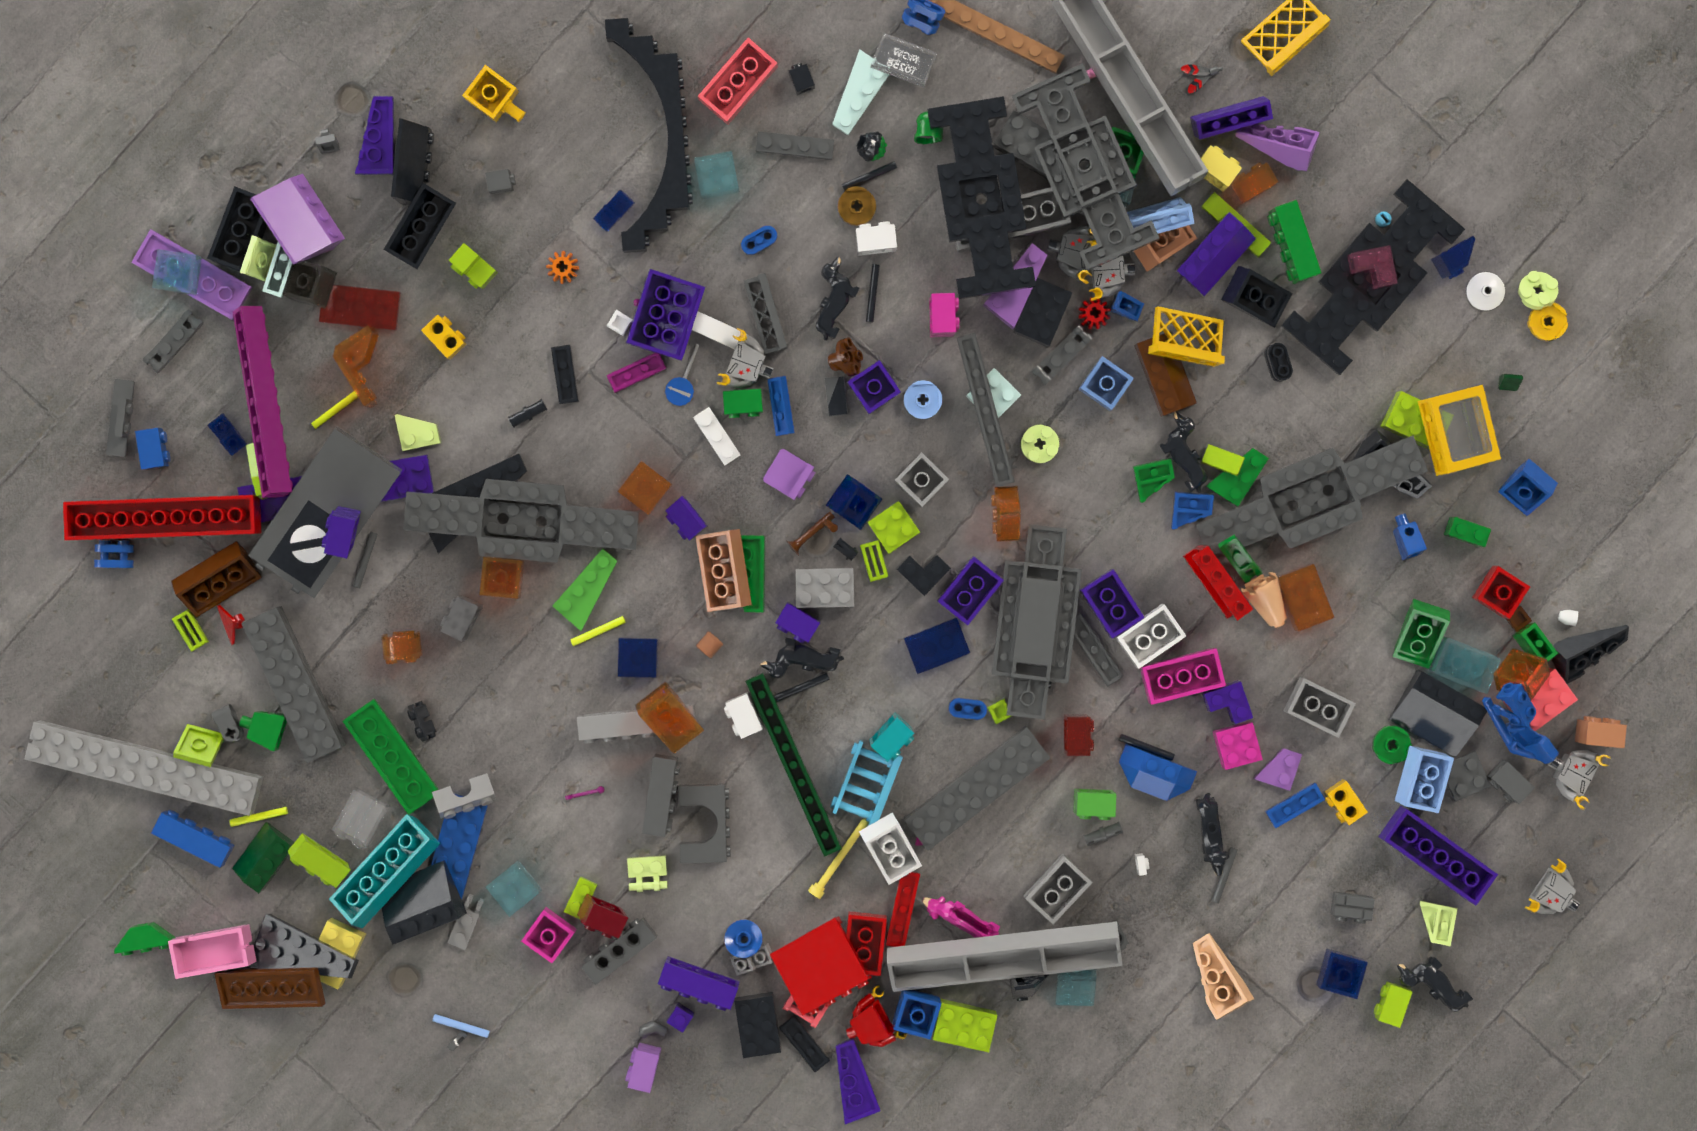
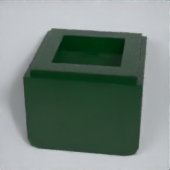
(1510, 382)

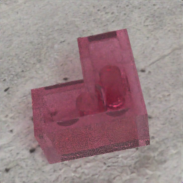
(1378, 262)

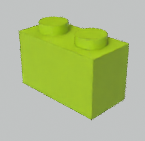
(1392, 1004)

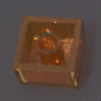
(645, 488)
(501, 577)
(1522, 669)

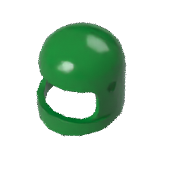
(923, 129)

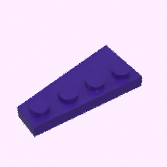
(378, 144)
(855, 1086)

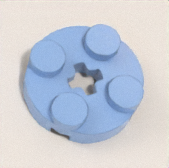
(930, 391)

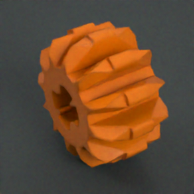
(557, 272)

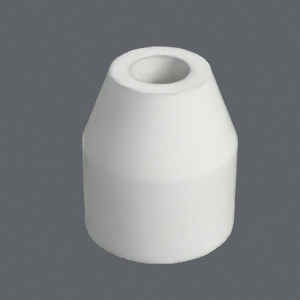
(1568, 617)

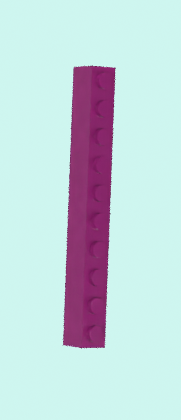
(262, 401)

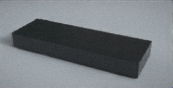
(564, 374)
(804, 1043)

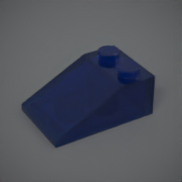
(936, 645)

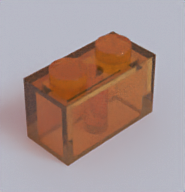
(1254, 182)

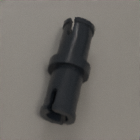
(527, 413)

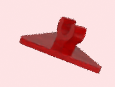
(230, 623)

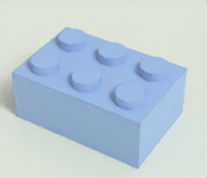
(1424, 779)

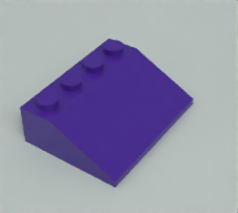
(665, 314)

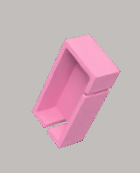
(212, 951)

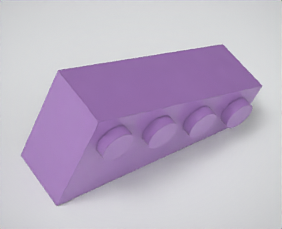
(1009, 304)

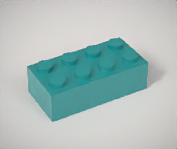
(892, 737)

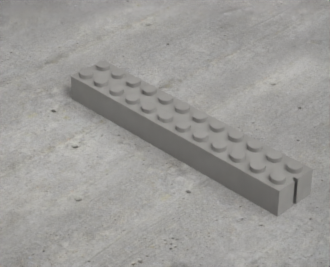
(1132, 93)
(143, 768)
(1004, 956)

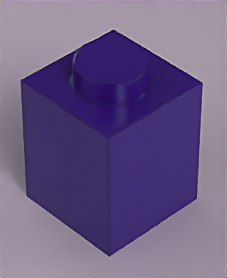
(680, 1017)

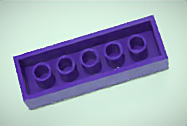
(1438, 855)

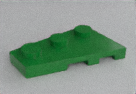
(1234, 487)

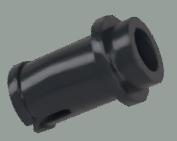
(846, 549)

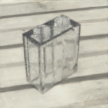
(360, 818)

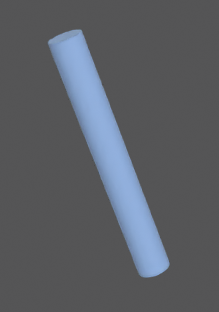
(461, 1026)

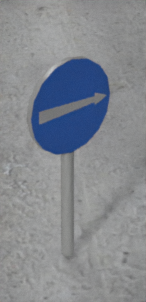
(680, 390)

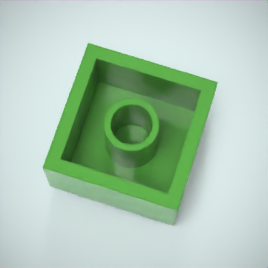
(1094, 803)

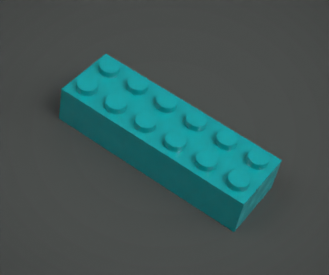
(384, 871)

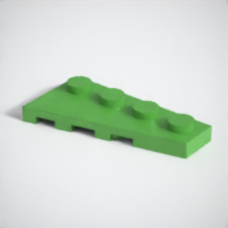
(584, 592)

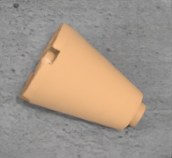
(1266, 598)

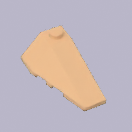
(1221, 981)

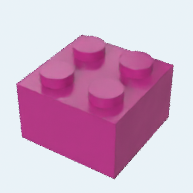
(1237, 745)
(549, 935)

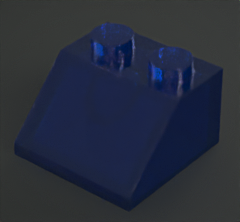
(1453, 260)
(854, 502)

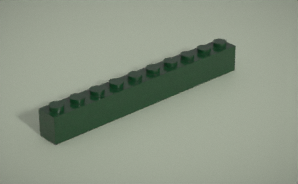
(793, 764)

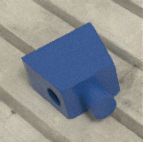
(1409, 545)

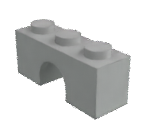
(450, 804)

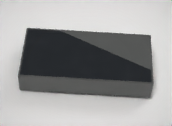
(836, 396)

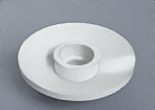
(1477, 295)

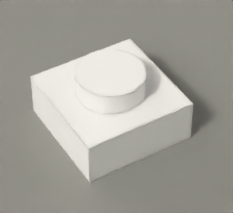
(1142, 864)

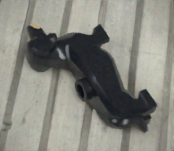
(837, 299)
(1183, 455)
(802, 656)
(1211, 833)
(1437, 982)

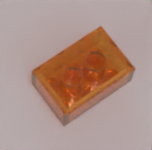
(1304, 597)

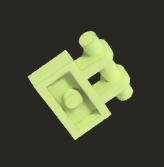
(646, 867)

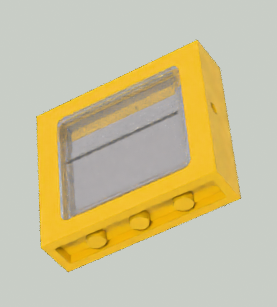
(1459, 430)

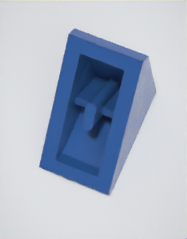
(1126, 306)

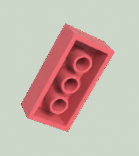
(738, 81)

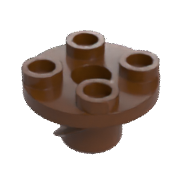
(846, 358)

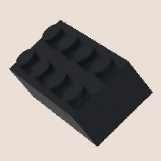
(236, 228)

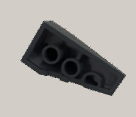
(1415, 486)
(1582, 650)

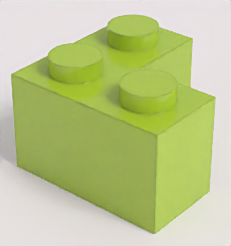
(473, 266)

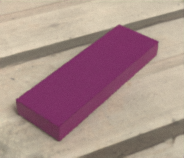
(636, 372)

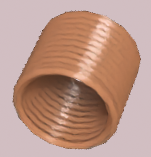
(709, 644)

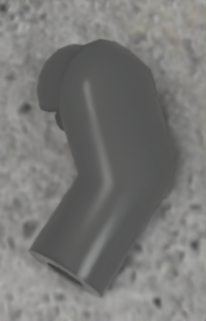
(650, 1028)

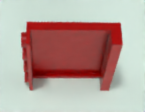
(1217, 582)
(820, 967)

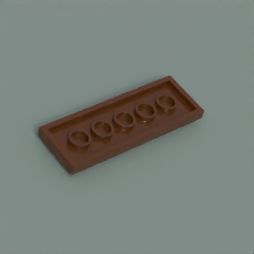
(270, 988)

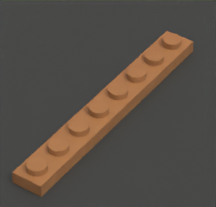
(1001, 35)

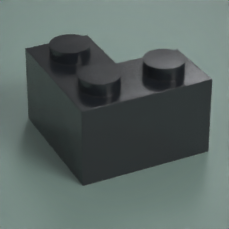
(923, 578)

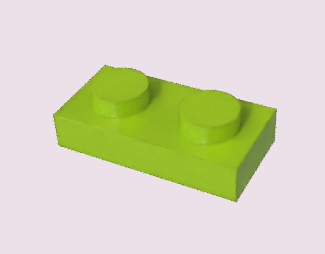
(582, 888)

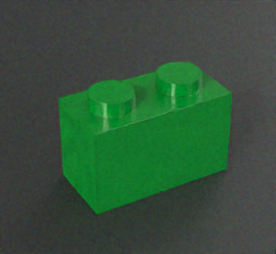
(743, 402)
(1467, 532)
(1534, 642)

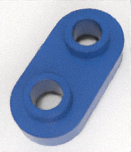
(758, 239)
(967, 708)

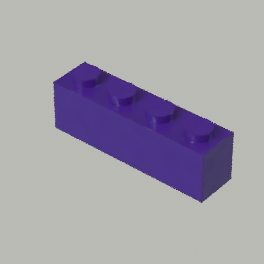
(1231, 117)

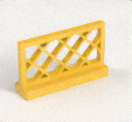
(1296, 45)
(1189, 353)

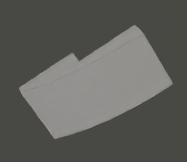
(760, 959)

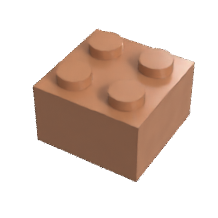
(1600, 733)

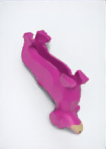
(960, 917)

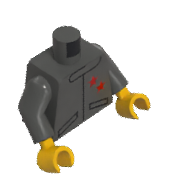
(1069, 250)

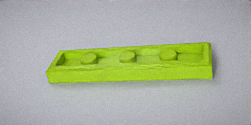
(1218, 208)

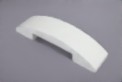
(715, 330)

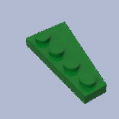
(755, 567)

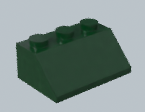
(263, 857)

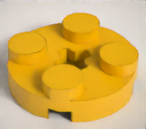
(1548, 333)

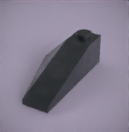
(1026, 986)

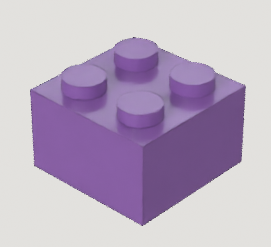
(644, 1067)

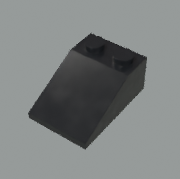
(1256, 296)

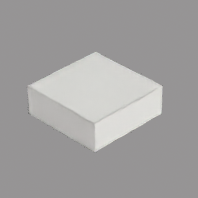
(619, 323)

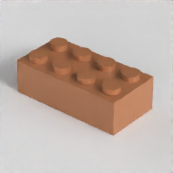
(723, 570)

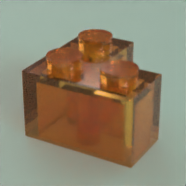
(1006, 513)

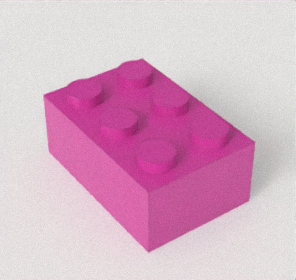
(942, 314)

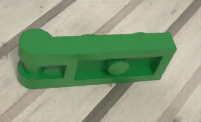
(1239, 558)

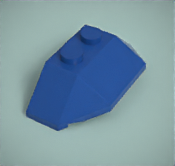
(1155, 774)

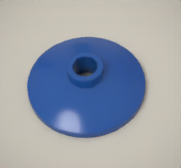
(736, 932)

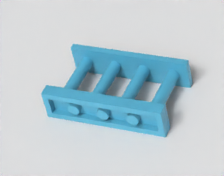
(877, 798)

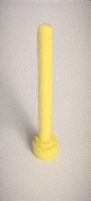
(818, 888)

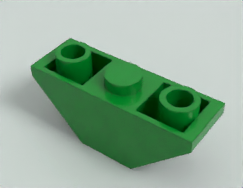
(143, 938)

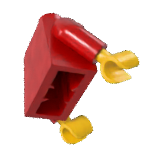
(872, 1023)

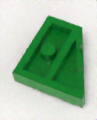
(1152, 476)

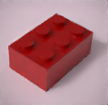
(867, 938)

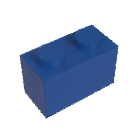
(152, 448)

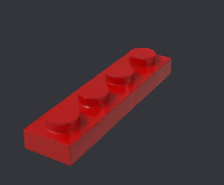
(902, 910)

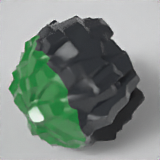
(871, 146)

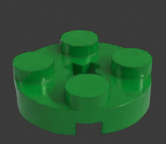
(1388, 734)

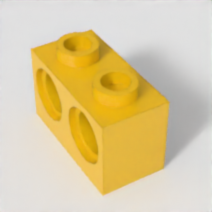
(440, 340)
(1349, 799)

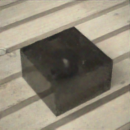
(310, 284)

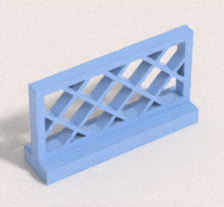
(1164, 215)

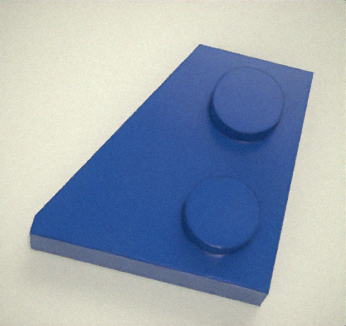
(1190, 507)

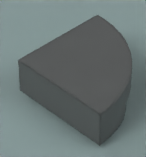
(457, 1040)

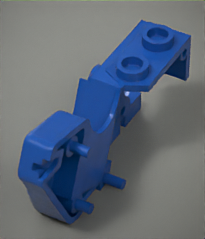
(1517, 732)

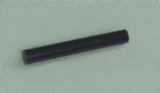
(870, 175)
(872, 293)
(801, 687)
(1146, 747)

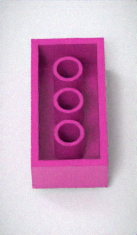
(1182, 676)

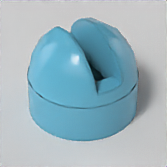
(1380, 221)

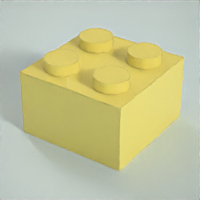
(1220, 168)

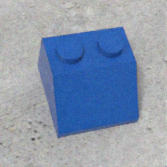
(1528, 487)

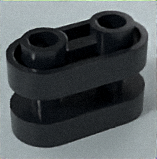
(1278, 362)

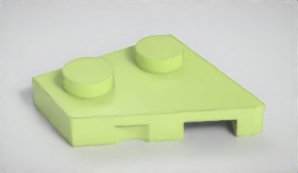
(416, 433)
(1439, 922)

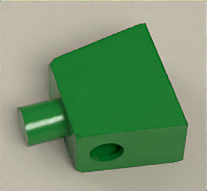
(265, 728)

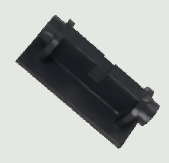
(422, 728)

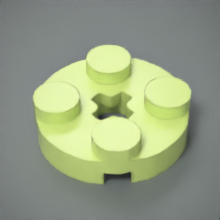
(1542, 280)
(1030, 438)

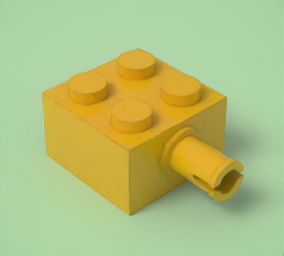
(493, 95)

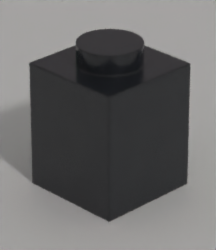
(801, 78)

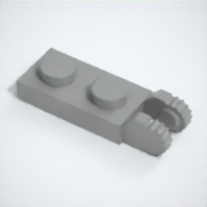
(465, 925)

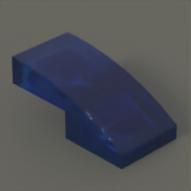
(614, 210)

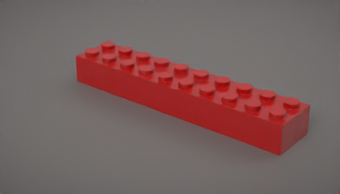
(162, 517)

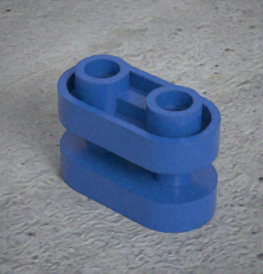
(923, 15)
(123, 547)

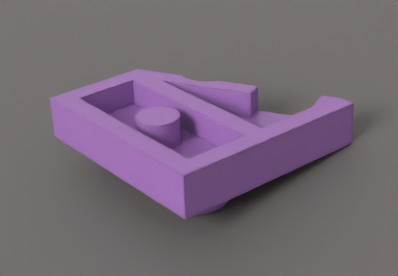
(1281, 769)

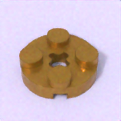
(849, 214)

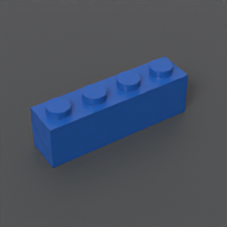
(193, 838)

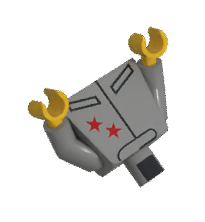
(1109, 276)
(746, 363)
(1575, 773)
(1554, 891)

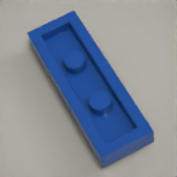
(780, 406)
(1295, 805)

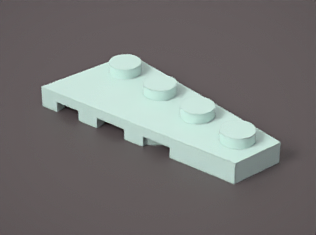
(859, 92)

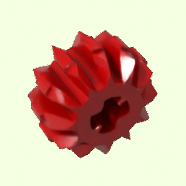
(1090, 318)

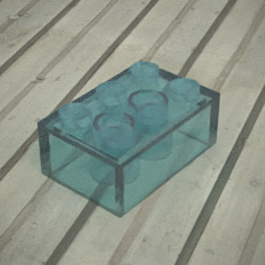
(1464, 665)

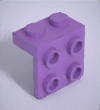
(789, 474)

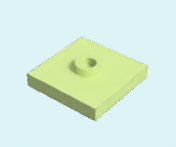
(258, 258)

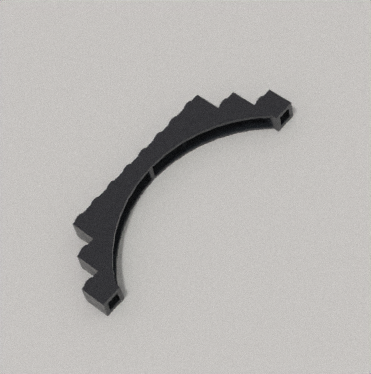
(665, 76)

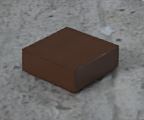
(1519, 619)

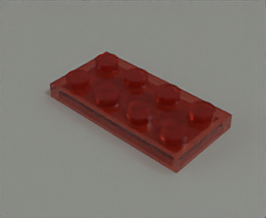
(362, 307)

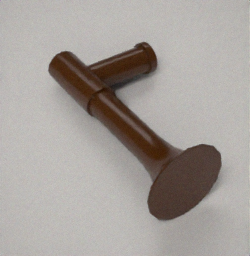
(824, 521)

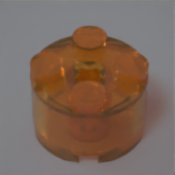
(401, 646)

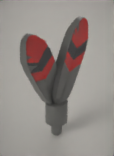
(1203, 75)

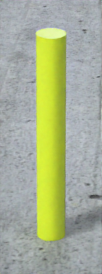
(334, 410)
(597, 631)
(258, 816)

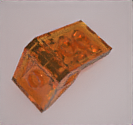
(361, 347)

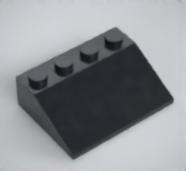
(411, 160)
(1437, 713)
(422, 903)

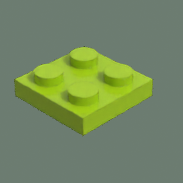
(893, 527)
(198, 745)

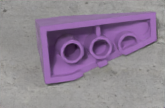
(1289, 147)

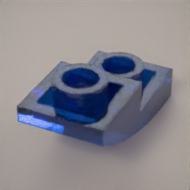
(227, 434)

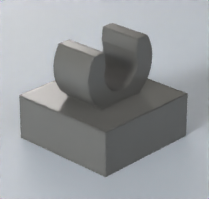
(327, 142)

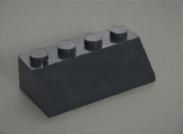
(419, 226)

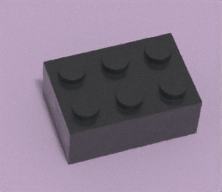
(1042, 313)
(757, 1025)

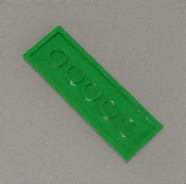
(391, 756)

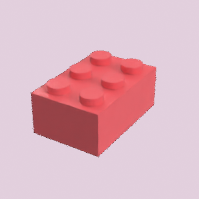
(1550, 700)

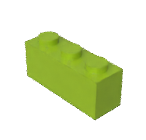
(318, 861)

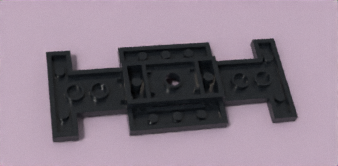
(974, 175)
(1354, 297)

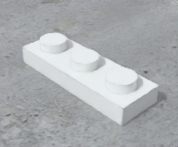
(717, 436)

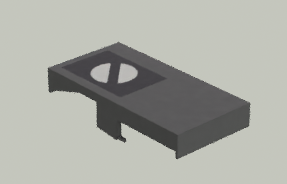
(340, 475)

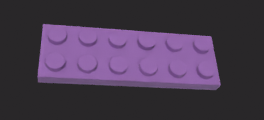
(215, 286)

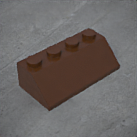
(1165, 378)
(216, 579)

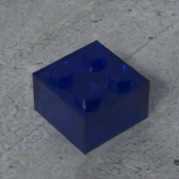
(638, 657)
(1341, 973)

